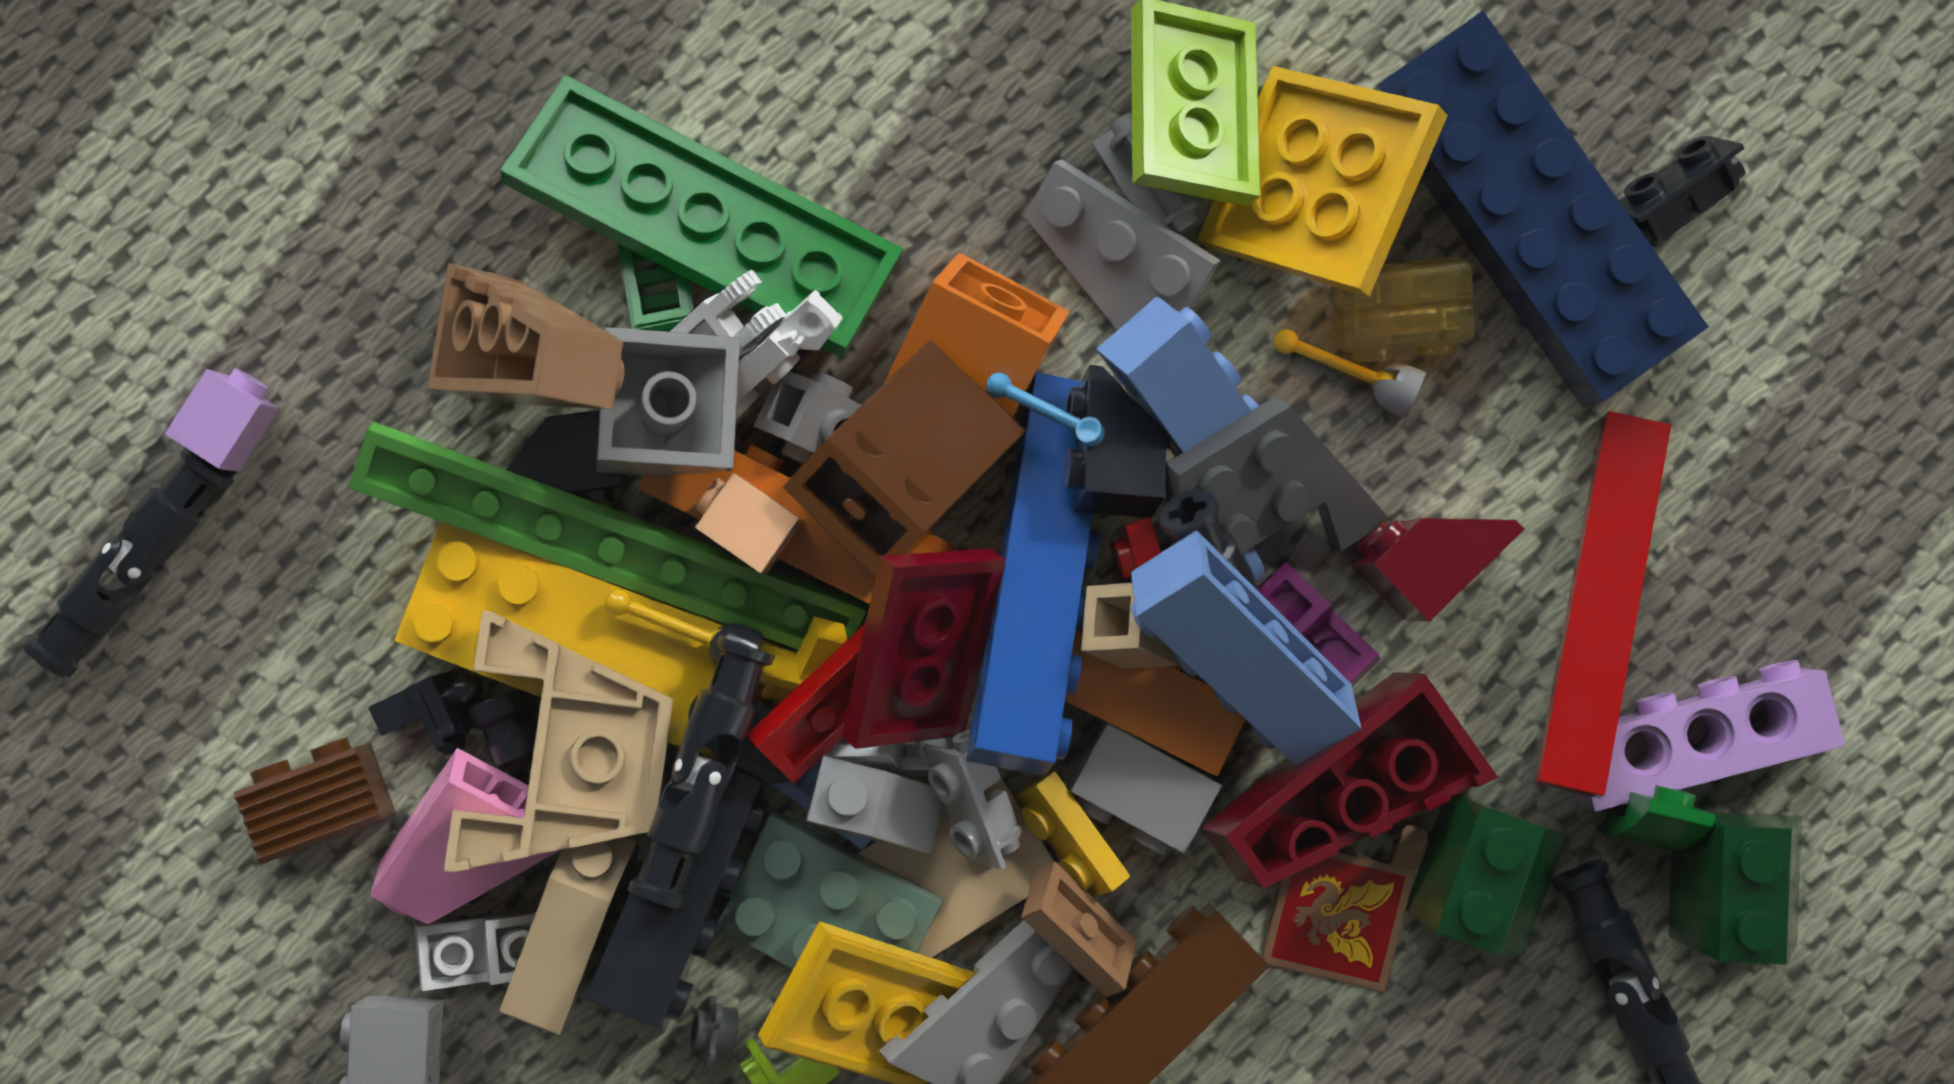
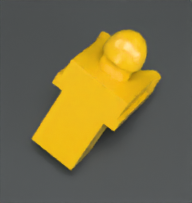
(792, 667)

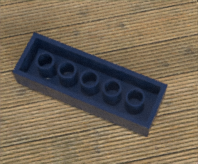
(1543, 217)

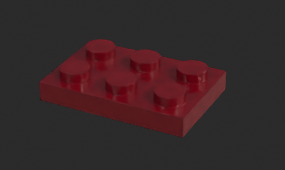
(922, 646)

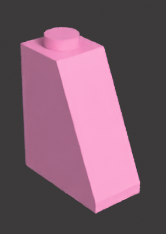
(411, 870)

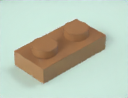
(1079, 929)

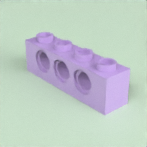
(1798, 725)

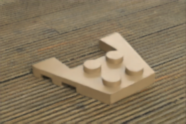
(592, 756)

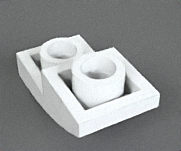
(470, 949)

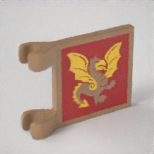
(1345, 913)

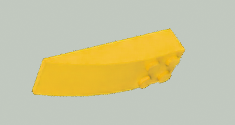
(561, 604)

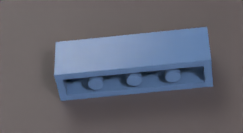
(1174, 374)
(1243, 649)

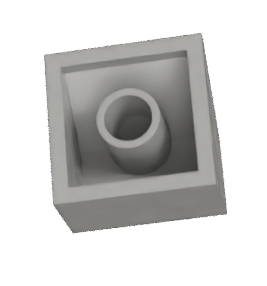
(672, 405)

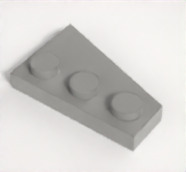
(1115, 247)
(989, 1018)

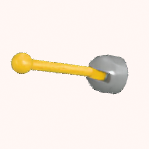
(1393, 386)

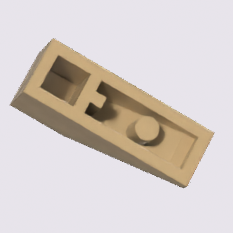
(568, 932)

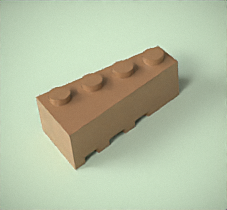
(520, 346)

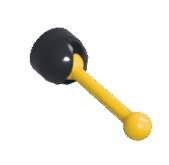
(619, 602)

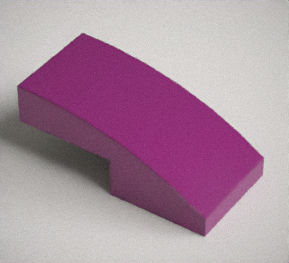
(1319, 623)

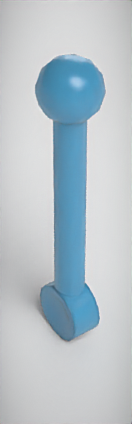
(1088, 430)

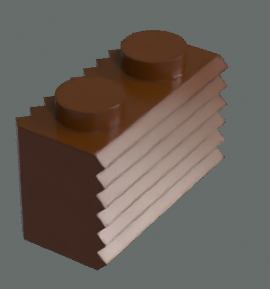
(314, 802)

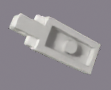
(776, 354)

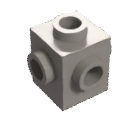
(805, 412)

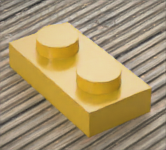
(1082, 851)

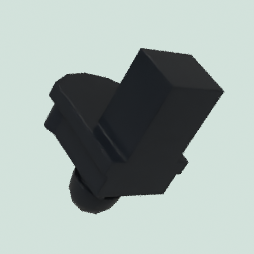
(439, 703)

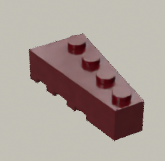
(1398, 764)

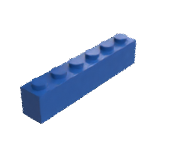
(1038, 602)

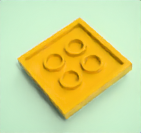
(1331, 179)

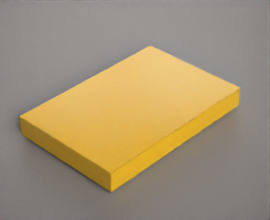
(853, 999)

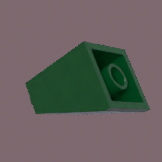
(1485, 876)
(1739, 889)

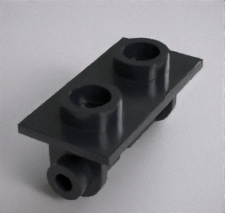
(1702, 172)

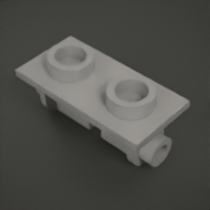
(1173, 209)
(981, 825)

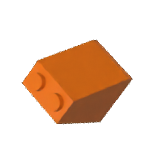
(985, 325)

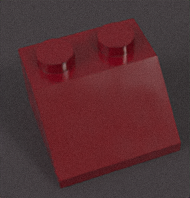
(1429, 560)

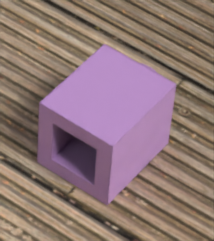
(223, 418)

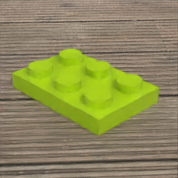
(1194, 102)

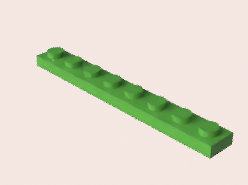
(593, 538)

